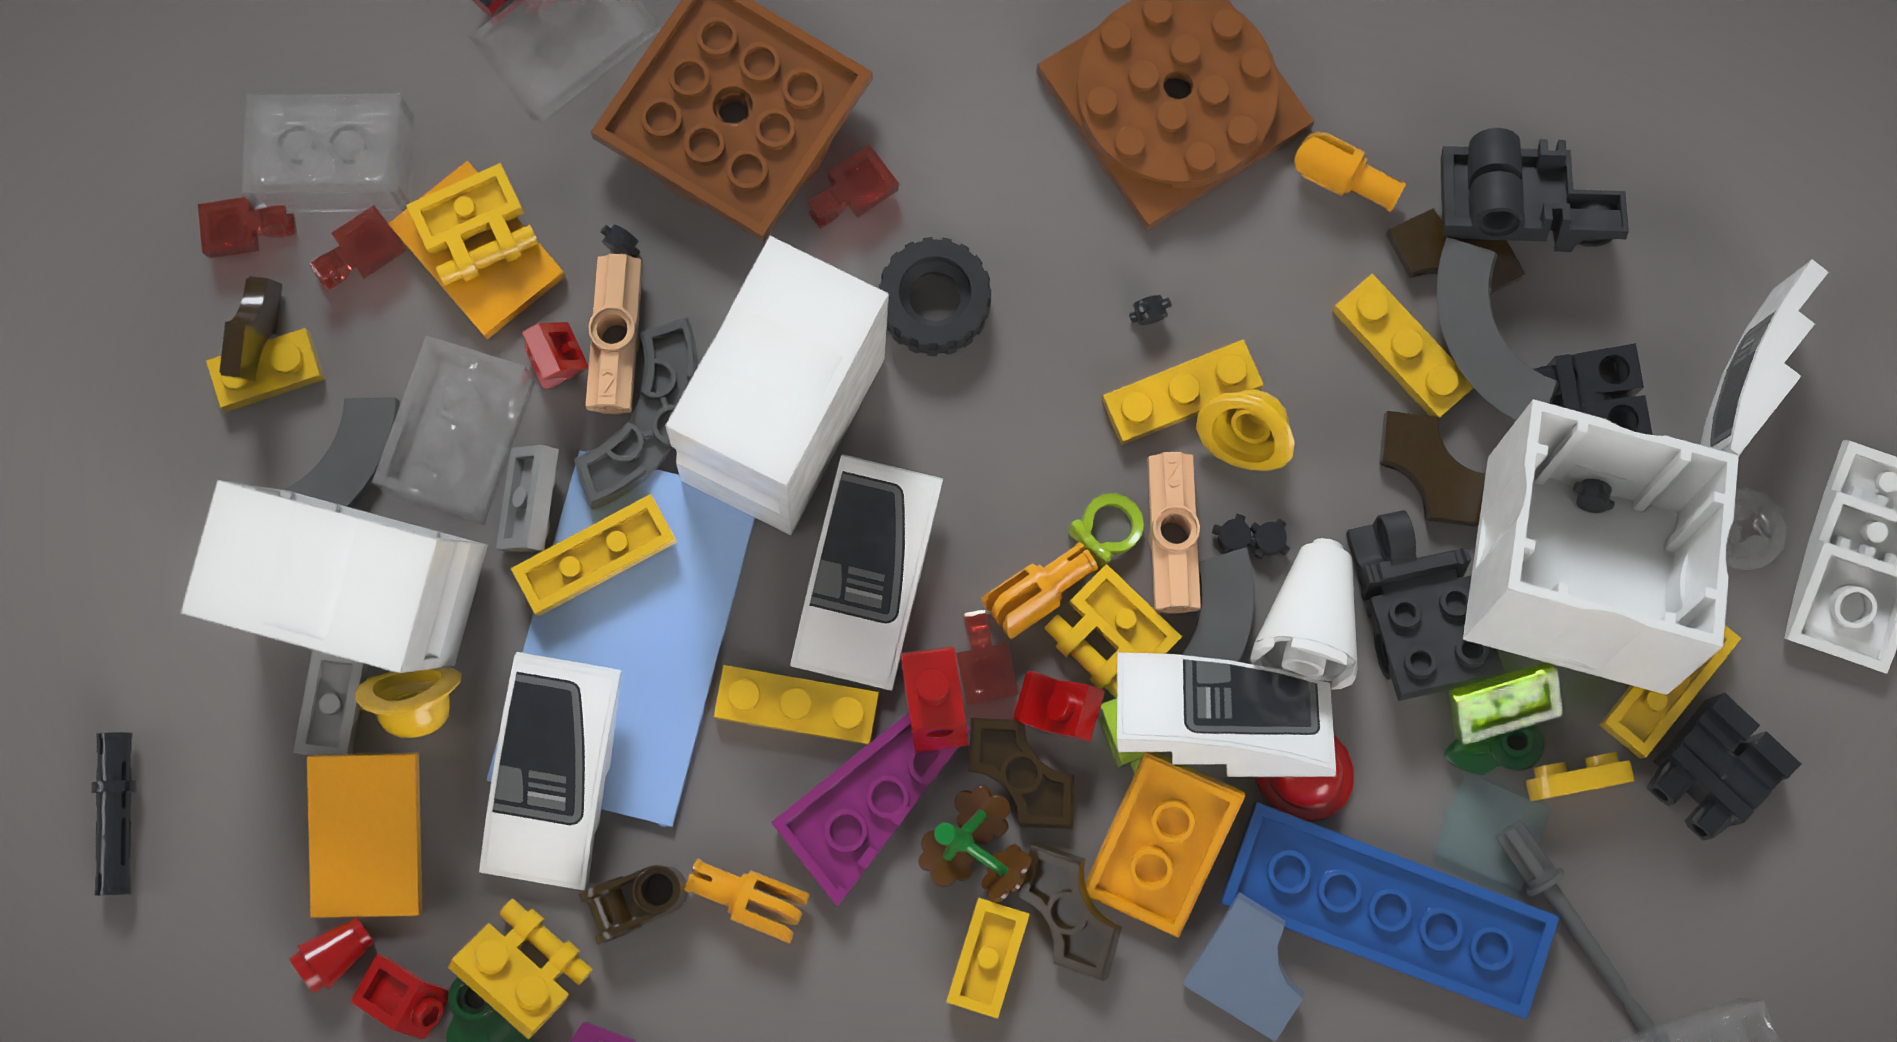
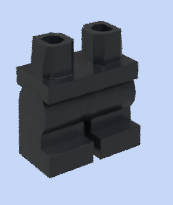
(1602, 385)
(1717, 774)

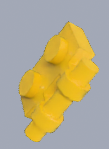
(465, 211)
(1120, 618)
(509, 979)

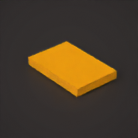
(501, 288)
(364, 835)
(1163, 842)

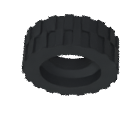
(941, 258)

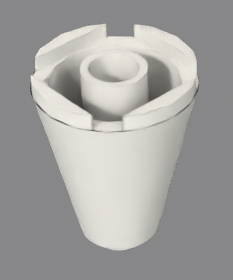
(1313, 618)

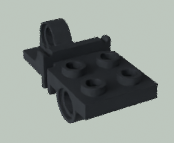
(1523, 194)
(1418, 610)

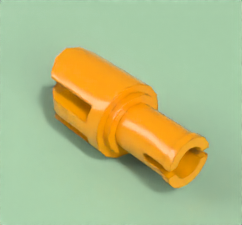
(1343, 168)
(1036, 590)
(741, 895)

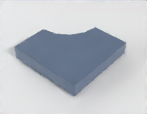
(1243, 969)

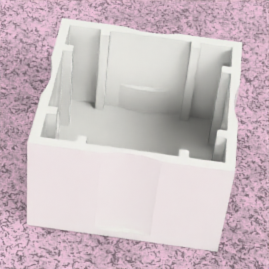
(779, 385)
(333, 578)
(1607, 591)

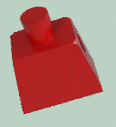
(934, 698)

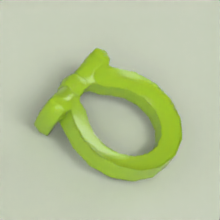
(1102, 552)

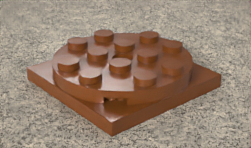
(721, 55)
(1167, 148)

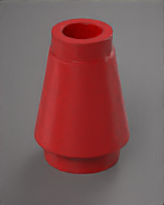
(331, 954)

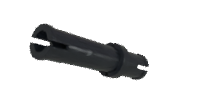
(113, 804)

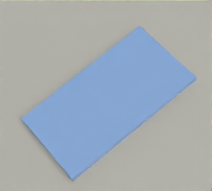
(657, 626)

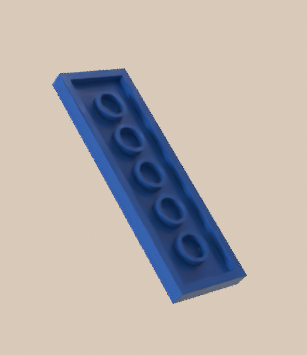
(1392, 910)

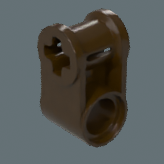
(625, 905)

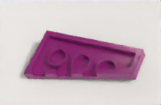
(859, 807)

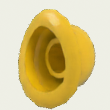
(1247, 430)
(411, 701)

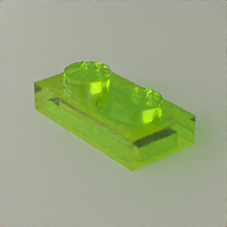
(1506, 702)

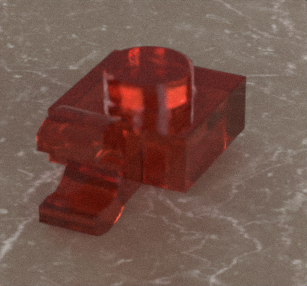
(857, 183)
(234, 226)
(363, 244)
(986, 668)

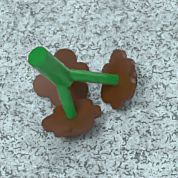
(952, 849)

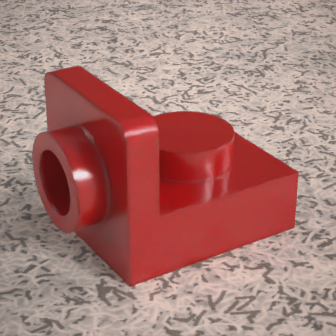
(554, 353)
(1058, 706)
(400, 998)

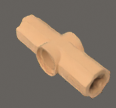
(613, 365)
(1173, 501)

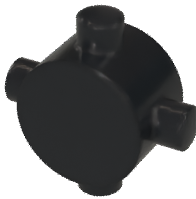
(620, 240)
(1150, 309)
(1593, 495)
(1234, 534)
(1269, 538)

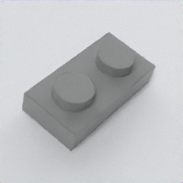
(527, 499)
(328, 706)

